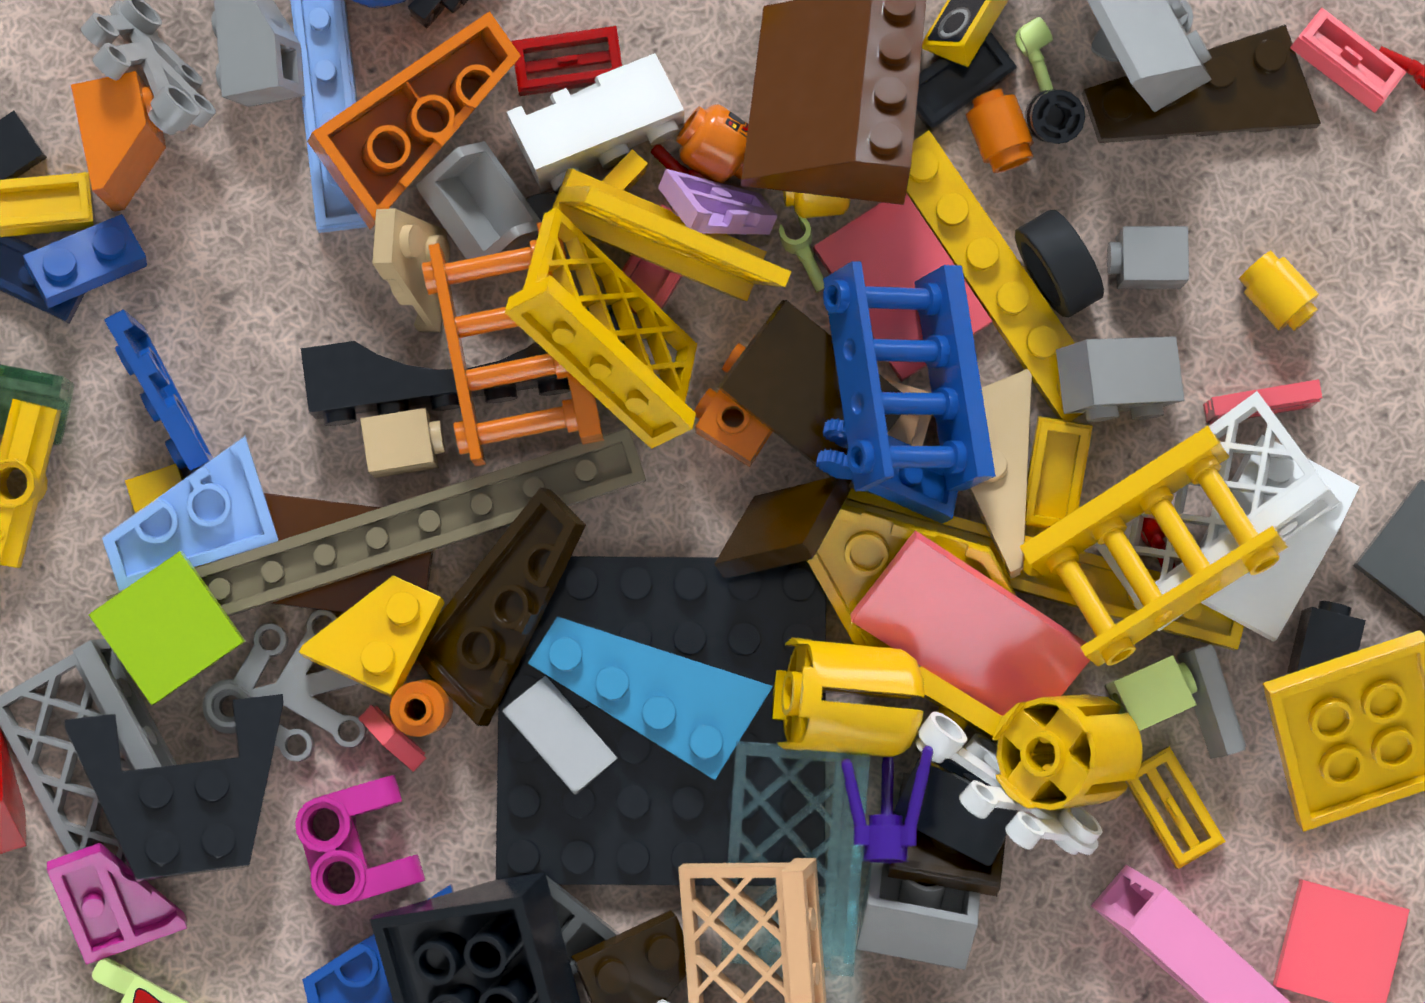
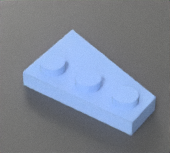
(205, 515)

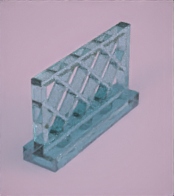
(843, 861)

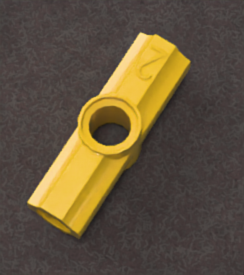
(26, 447)

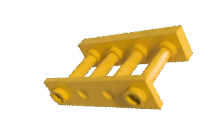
(1105, 521)

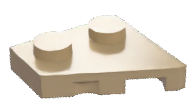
(398, 257)

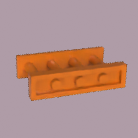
(575, 414)

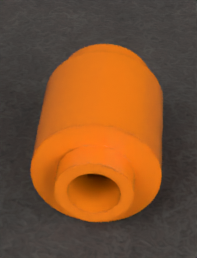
(1000, 130)
(437, 702)

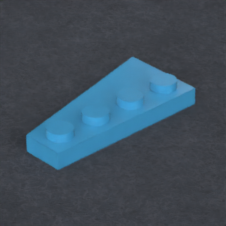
(663, 696)

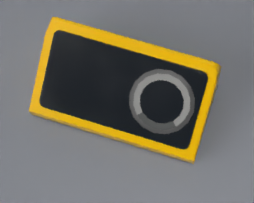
(962, 29)

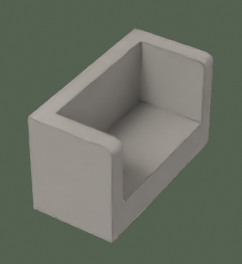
(478, 202)

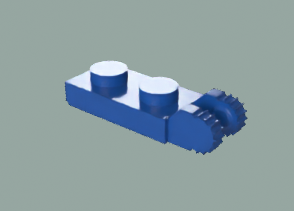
(913, 488)

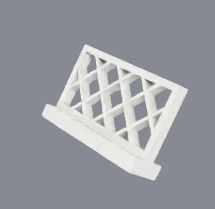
(1287, 511)

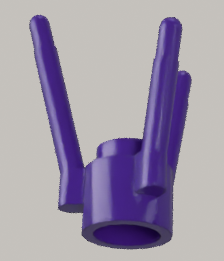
(885, 836)

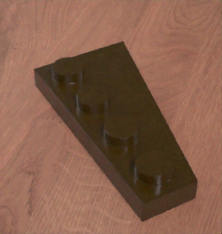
(1252, 89)
(499, 607)

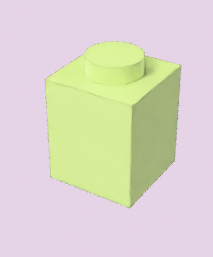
(1154, 692)

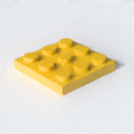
(1352, 730)

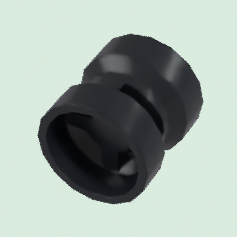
(1045, 116)

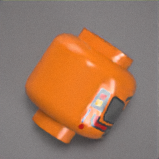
(713, 143)

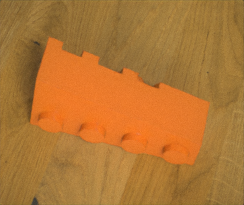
(402, 124)

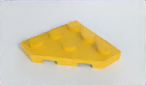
(863, 546)

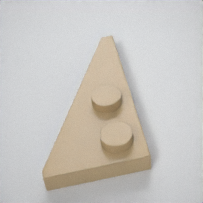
(1003, 497)

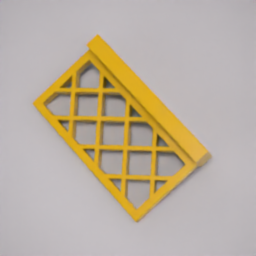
(663, 238)
(588, 341)

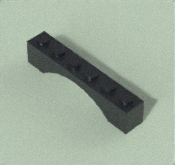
(355, 380)

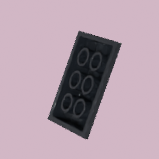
(478, 946)

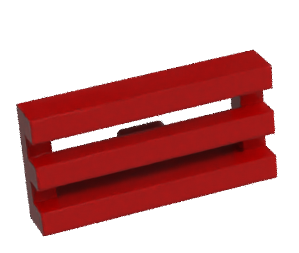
(560, 41)

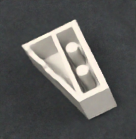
(598, 122)

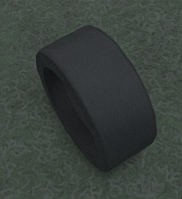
(1059, 263)

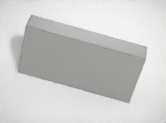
(1213, 703)

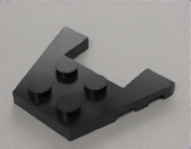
(183, 814)

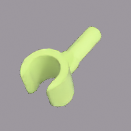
(1030, 40)
(802, 249)

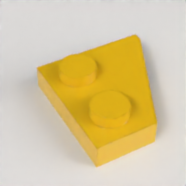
(378, 636)

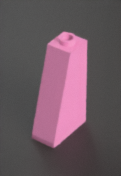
(1181, 942)

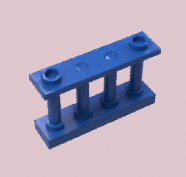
(952, 371)

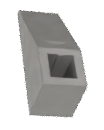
(256, 53)

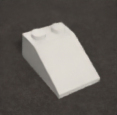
(1268, 599)

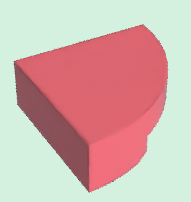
(392, 738)

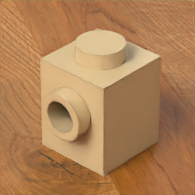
(402, 442)

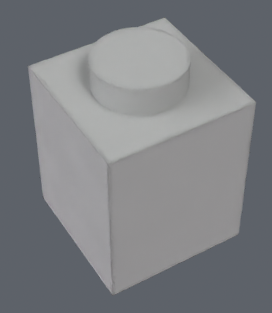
(1150, 257)

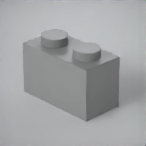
(1120, 376)

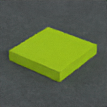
(166, 628)

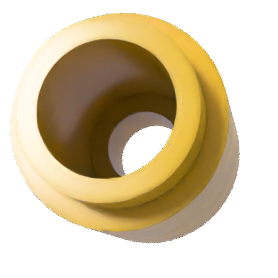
(1279, 291)

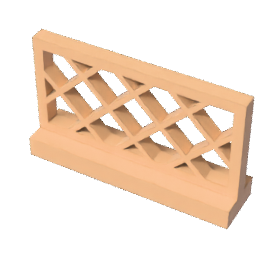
(797, 929)

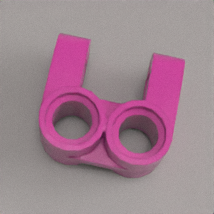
(347, 846)

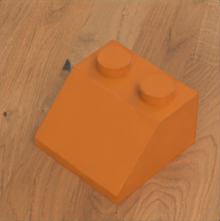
(117, 135)

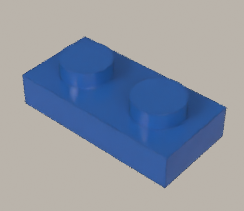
(85, 260)

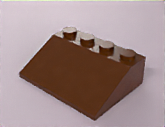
(835, 98)

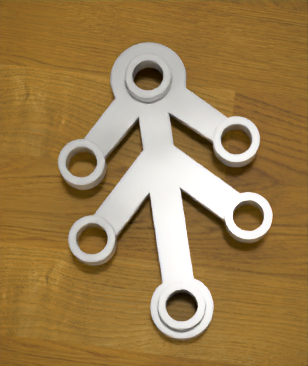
(1070, 828)

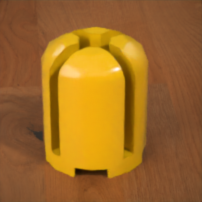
(849, 671)
(1067, 751)

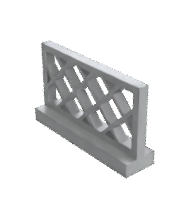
(113, 693)

